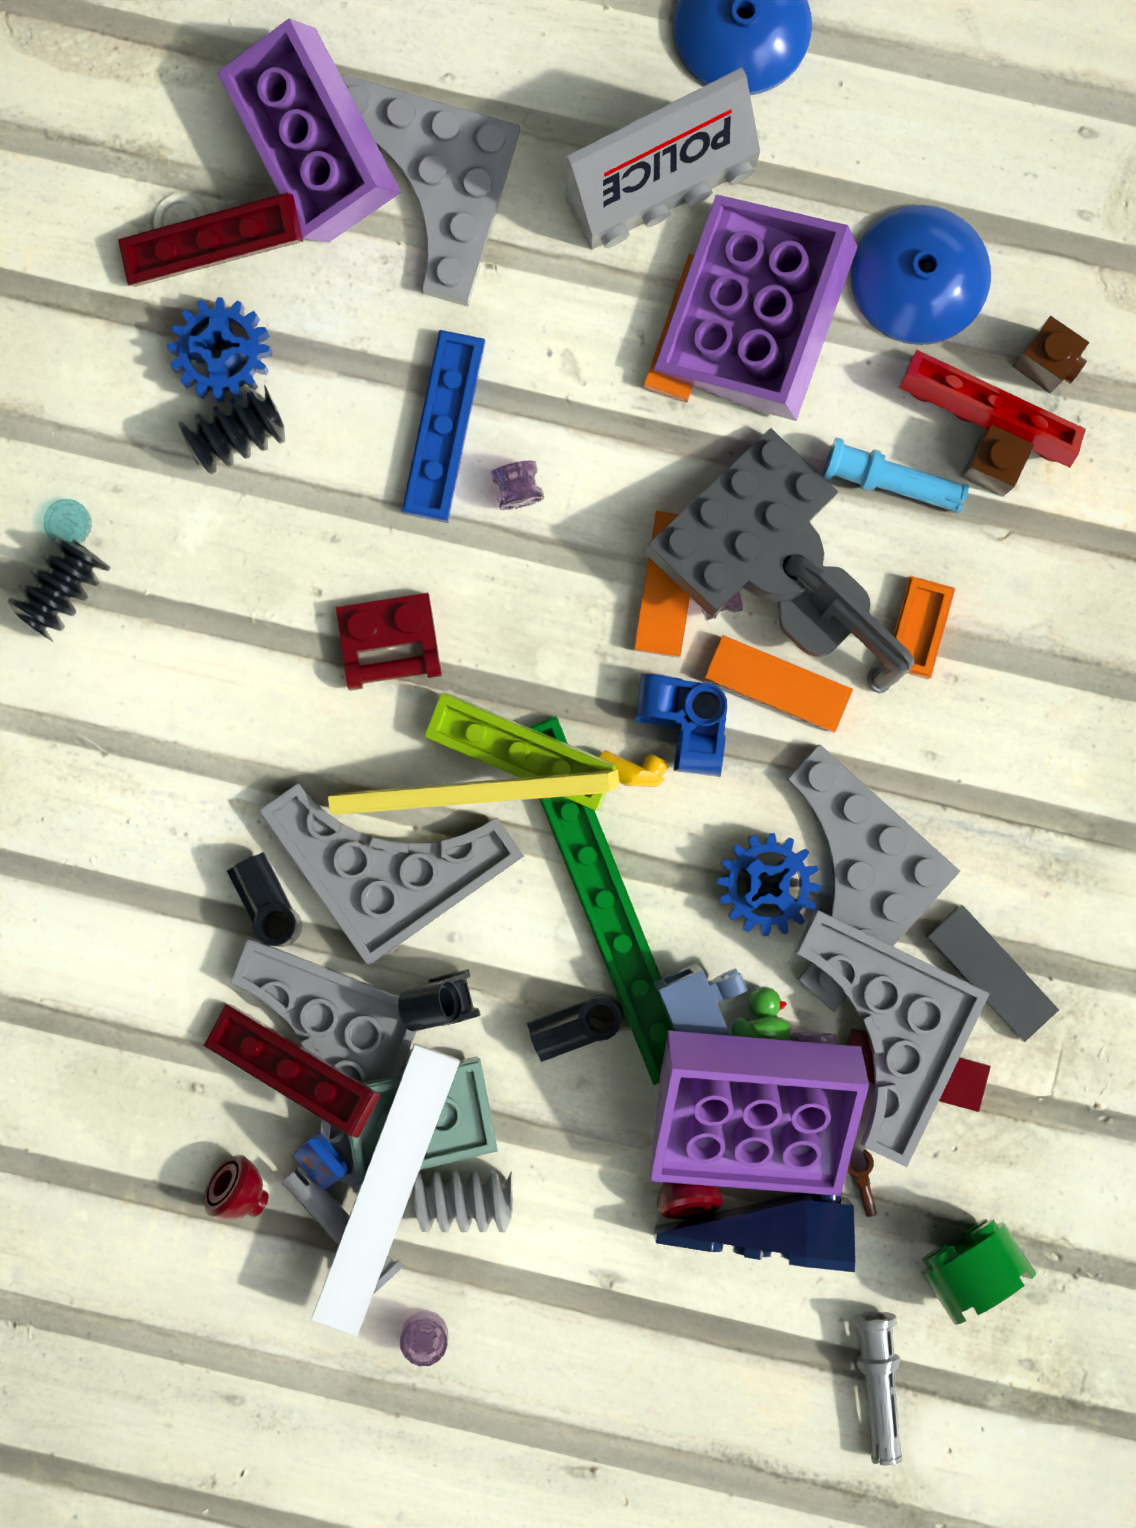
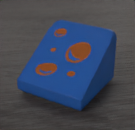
(321, 1161)

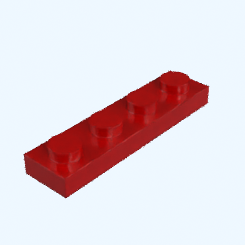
(986, 404)

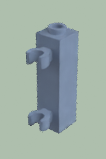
(693, 1000)

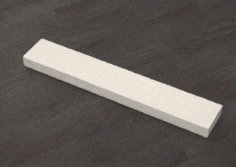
(385, 1190)

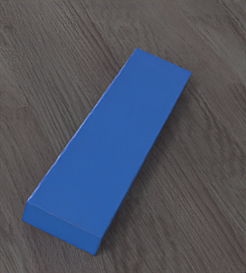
(443, 426)

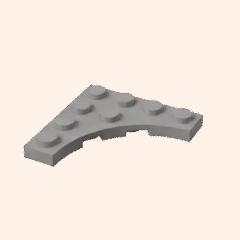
(455, 170)
(878, 861)
(383, 887)
(333, 1016)
(913, 1022)

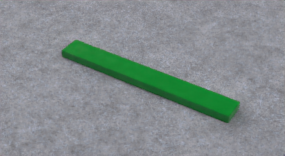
(610, 917)

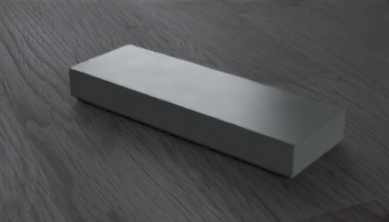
(991, 968)

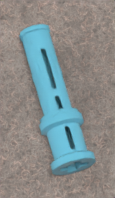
(874, 471)

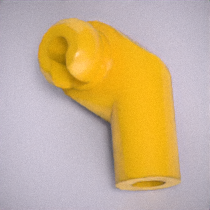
(633, 775)

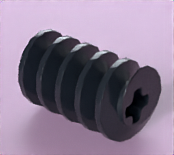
(234, 431)
(57, 586)

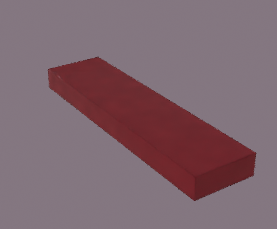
(210, 240)
(292, 1070)

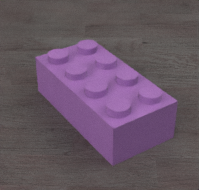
(308, 130)

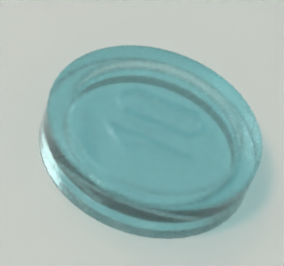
(67, 521)

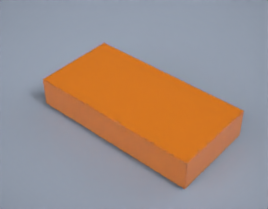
(923, 622)

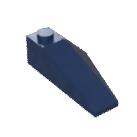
(802, 1227)

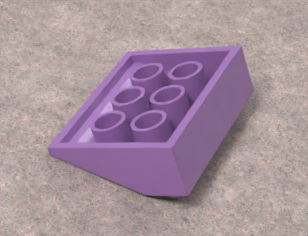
(757, 305)
(757, 1113)

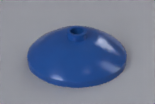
(718, 42)
(907, 301)

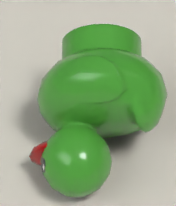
(765, 1005)

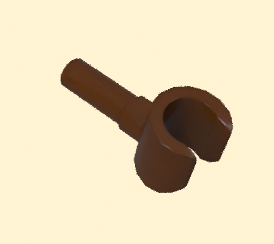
(863, 1183)

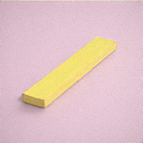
(474, 792)

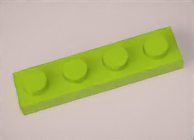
(509, 744)

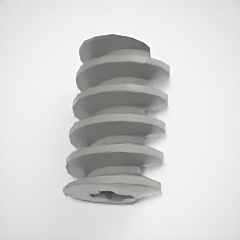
(463, 1202)

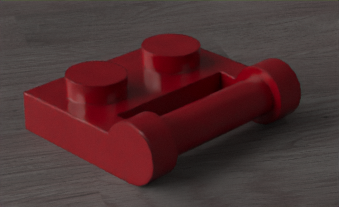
(385, 626)

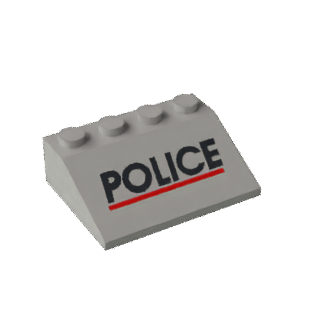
(663, 161)

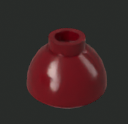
(235, 1190)
(687, 1200)

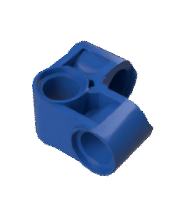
(669, 703)

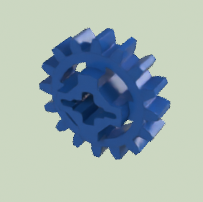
(219, 330)
(782, 900)

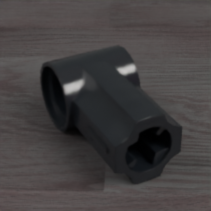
(263, 897)
(571, 1027)

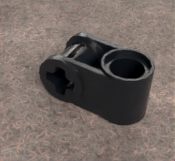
(437, 1002)

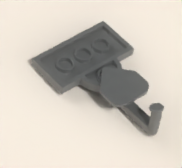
(746, 531)

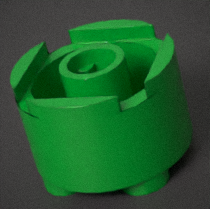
(977, 1271)

